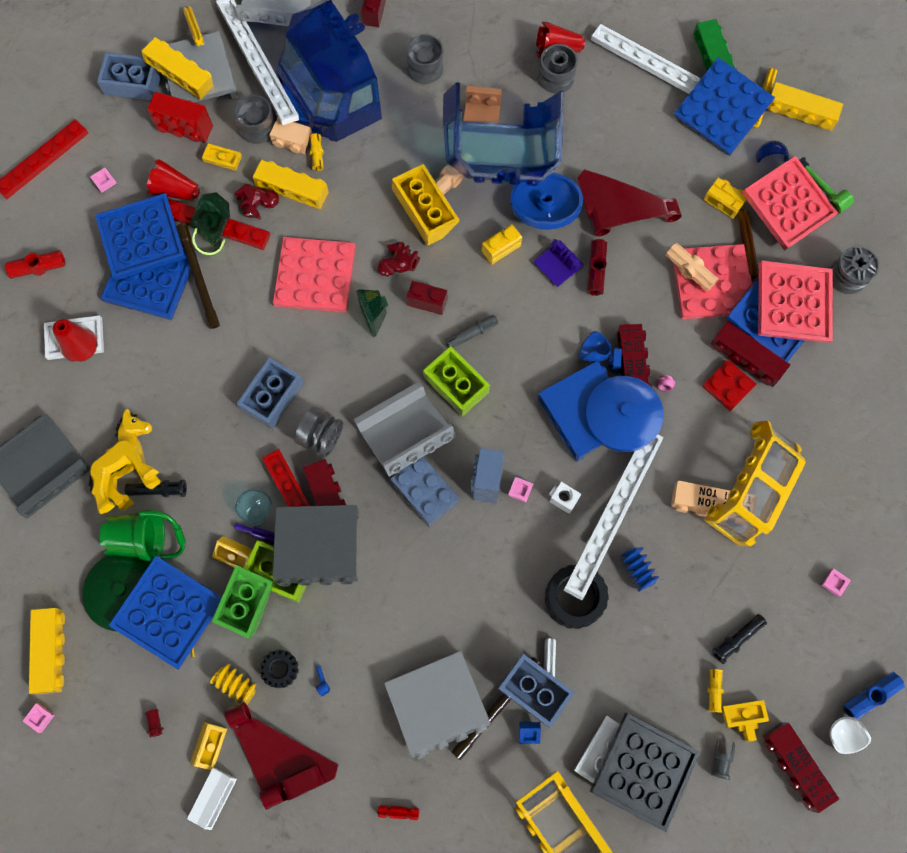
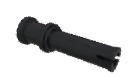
(165, 489)
(733, 643)

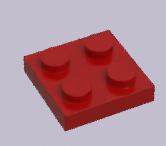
(729, 385)

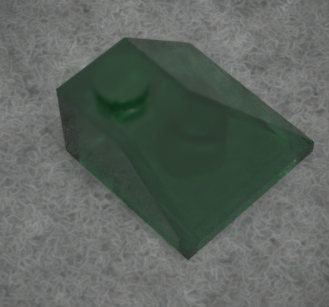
(211, 217)
(373, 308)

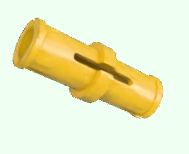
(316, 152)
(715, 691)

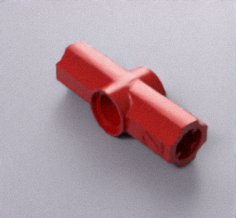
(26, 265)

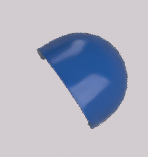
(595, 348)

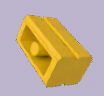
(725, 197)
(501, 244)

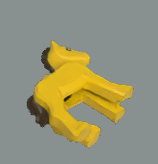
(119, 461)

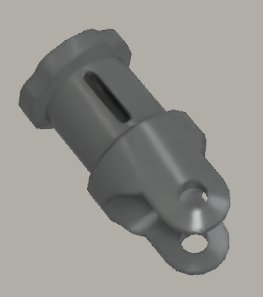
(723, 762)

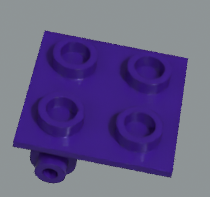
(558, 263)

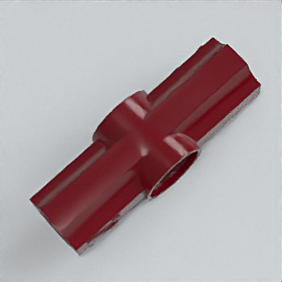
(597, 276)

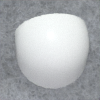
(849, 735)

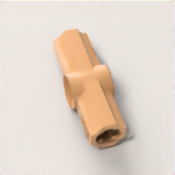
(448, 179)
(691, 267)

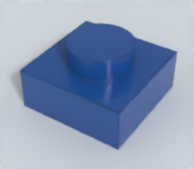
(615, 360)
(529, 732)

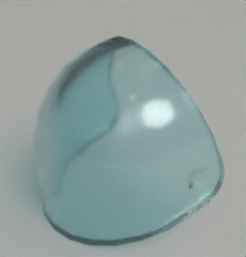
(253, 506)

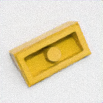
(231, 552)
(208, 746)

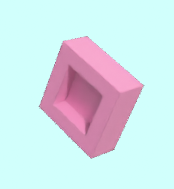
(103, 180)
(520, 489)
(835, 582)
(38, 718)

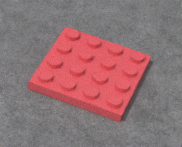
(789, 203)
(731, 269)
(314, 274)
(795, 302)

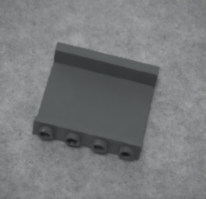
(39, 465)
(315, 545)

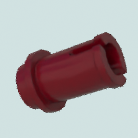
(153, 723)

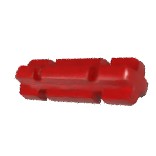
(398, 812)

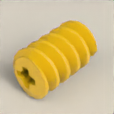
(233, 684)

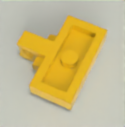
(746, 717)

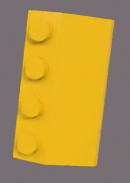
(424, 204)

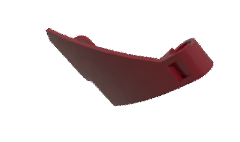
(618, 203)
(278, 762)

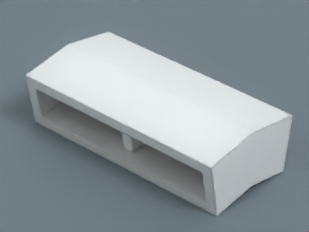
(211, 799)

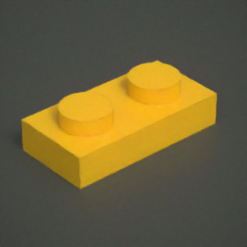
(221, 157)

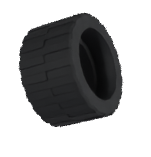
(569, 621)

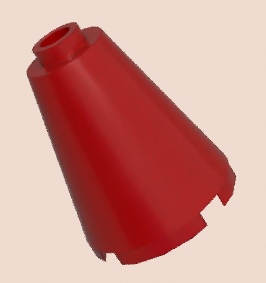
(552, 34)
(172, 182)
(74, 340)

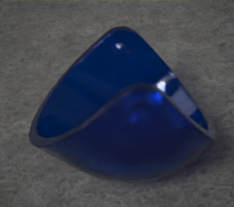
(770, 148)

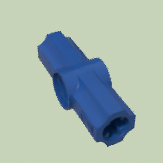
(884, 690)

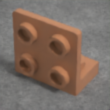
(482, 104)

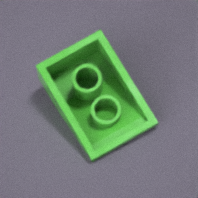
(243, 602)

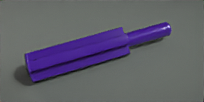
(257, 533)

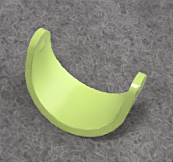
(205, 253)

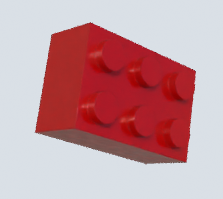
(180, 117)

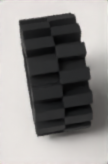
(266, 669)

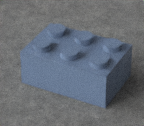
(128, 77)
(270, 393)
(487, 475)
(425, 491)
(536, 690)

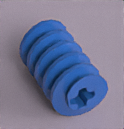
(640, 568)

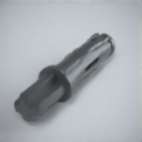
(472, 331)

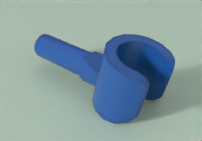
(322, 688)

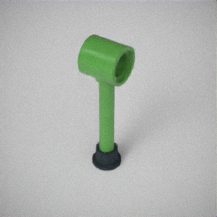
(839, 200)

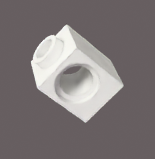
(568, 505)

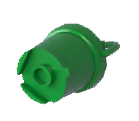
(139, 535)

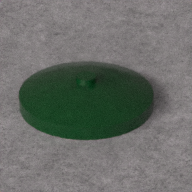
(109, 586)

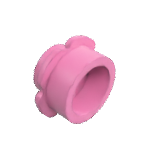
(666, 383)

